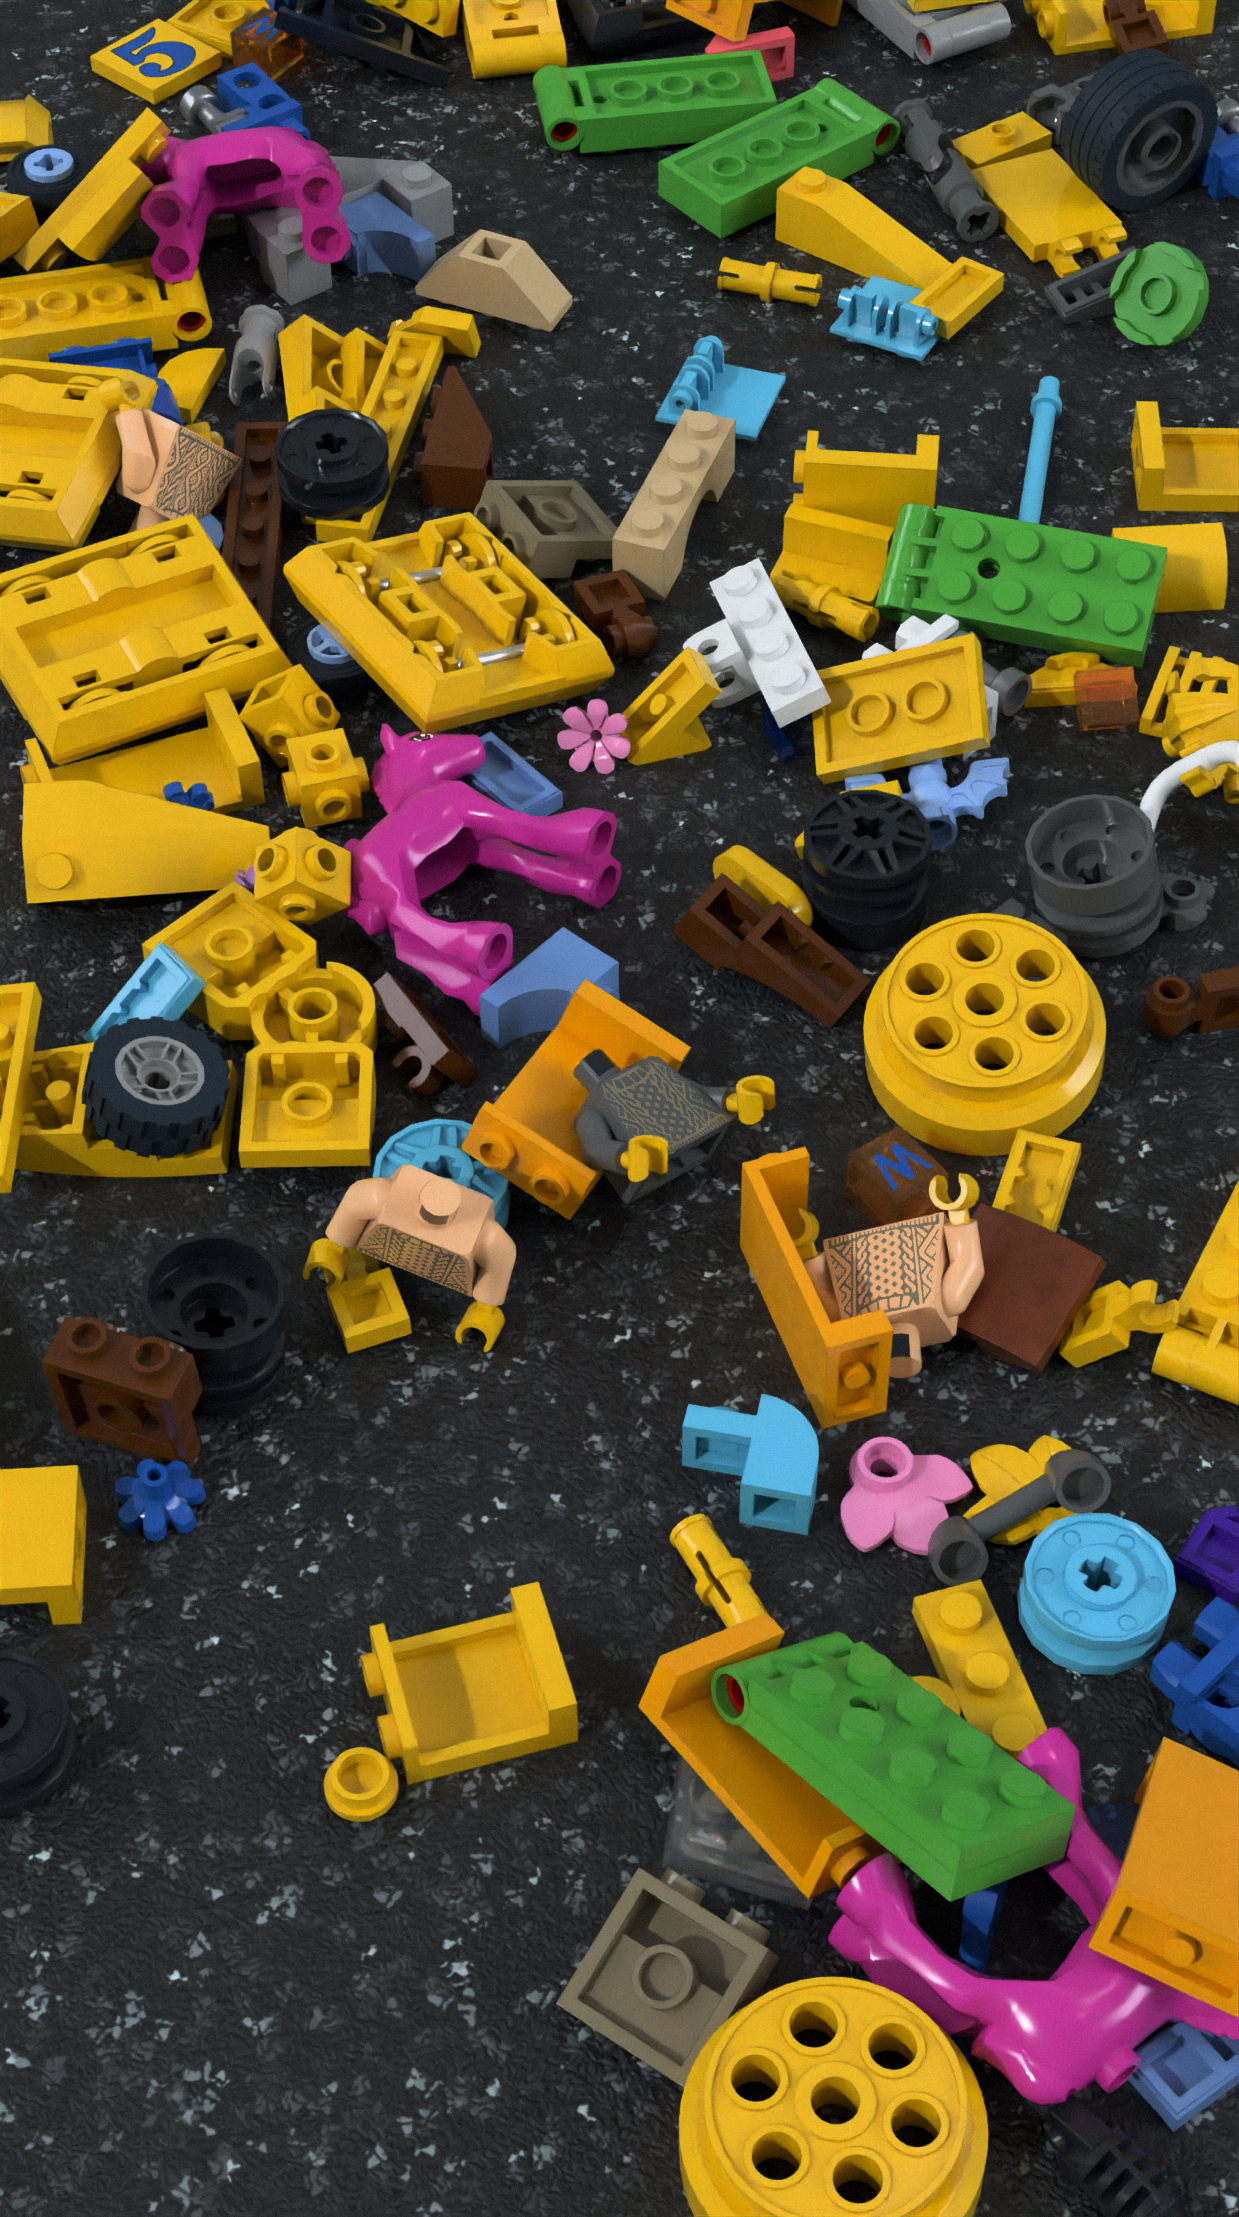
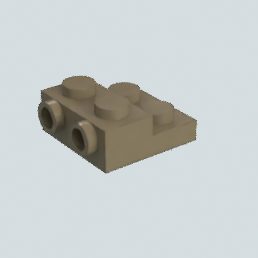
(546, 524)
(667, 1972)

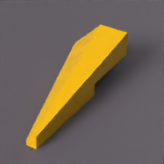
(326, 369)

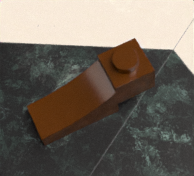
(772, 948)

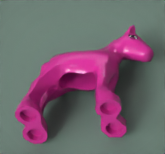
(236, 175)
(442, 828)
(1041, 2033)

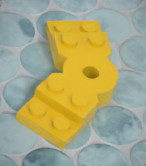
(311, 1028)

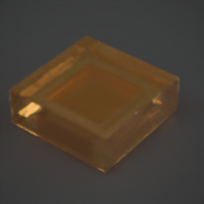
(1106, 698)

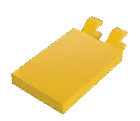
(1049, 210)

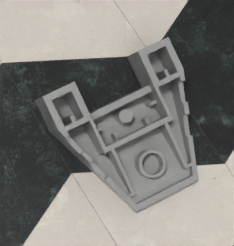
(276, 232)

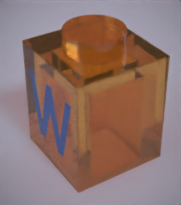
(269, 48)
(892, 1179)

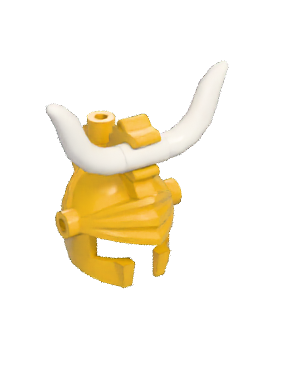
(1204, 733)

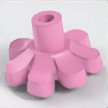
(594, 737)

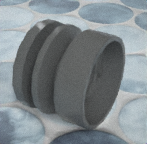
(1096, 874)

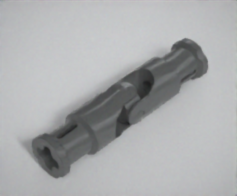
(948, 172)

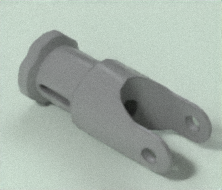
(256, 352)

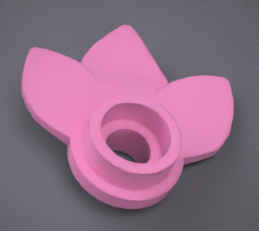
(902, 1505)

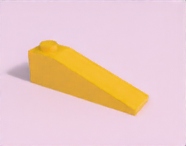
(850, 231)
(118, 843)

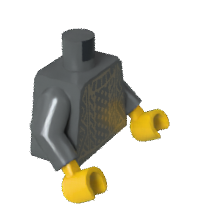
(654, 1123)

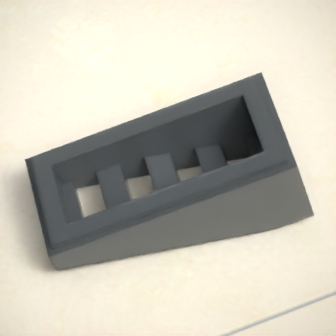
(1093, 279)

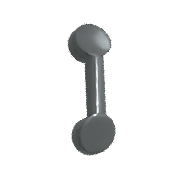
(1069, 1476)

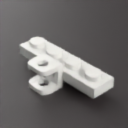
(758, 647)

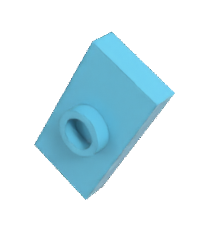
(158, 988)

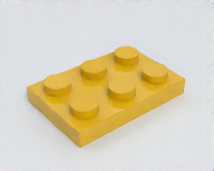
(901, 709)

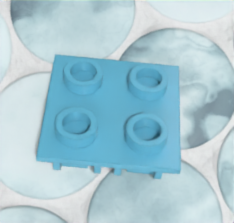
(886, 319)
(721, 390)

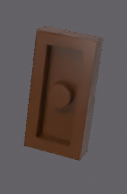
(435, 1049)

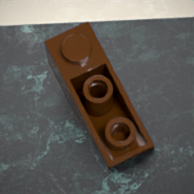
(455, 449)

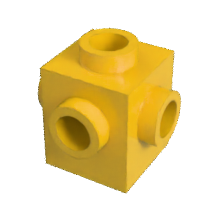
(285, 709)
(324, 778)
(302, 876)

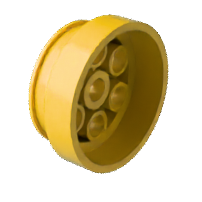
(974, 967)
(729, 2136)

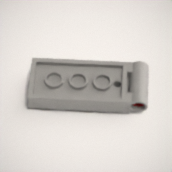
(937, 32)

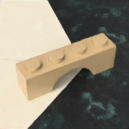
(656, 527)

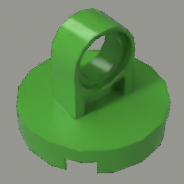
(1159, 294)

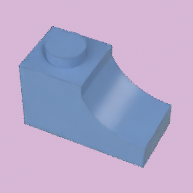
(386, 239)
(541, 986)

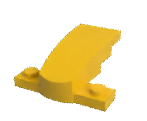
(101, 203)
(44, 1112)

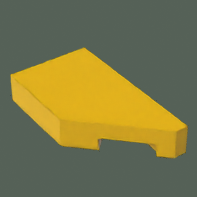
(457, 329)

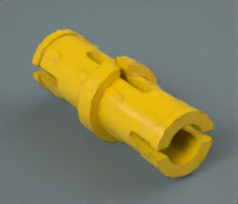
(769, 282)
(826, 606)
(719, 1576)

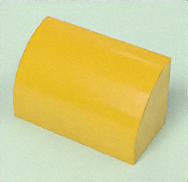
(1195, 564)

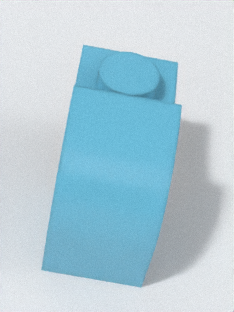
(770, 1451)

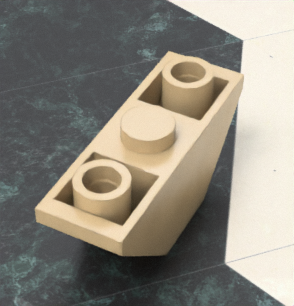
(499, 280)

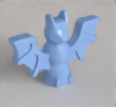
(939, 801)

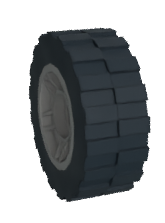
(155, 1087)

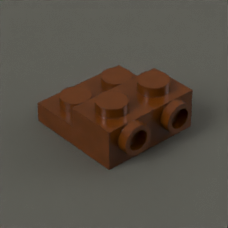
(125, 1389)

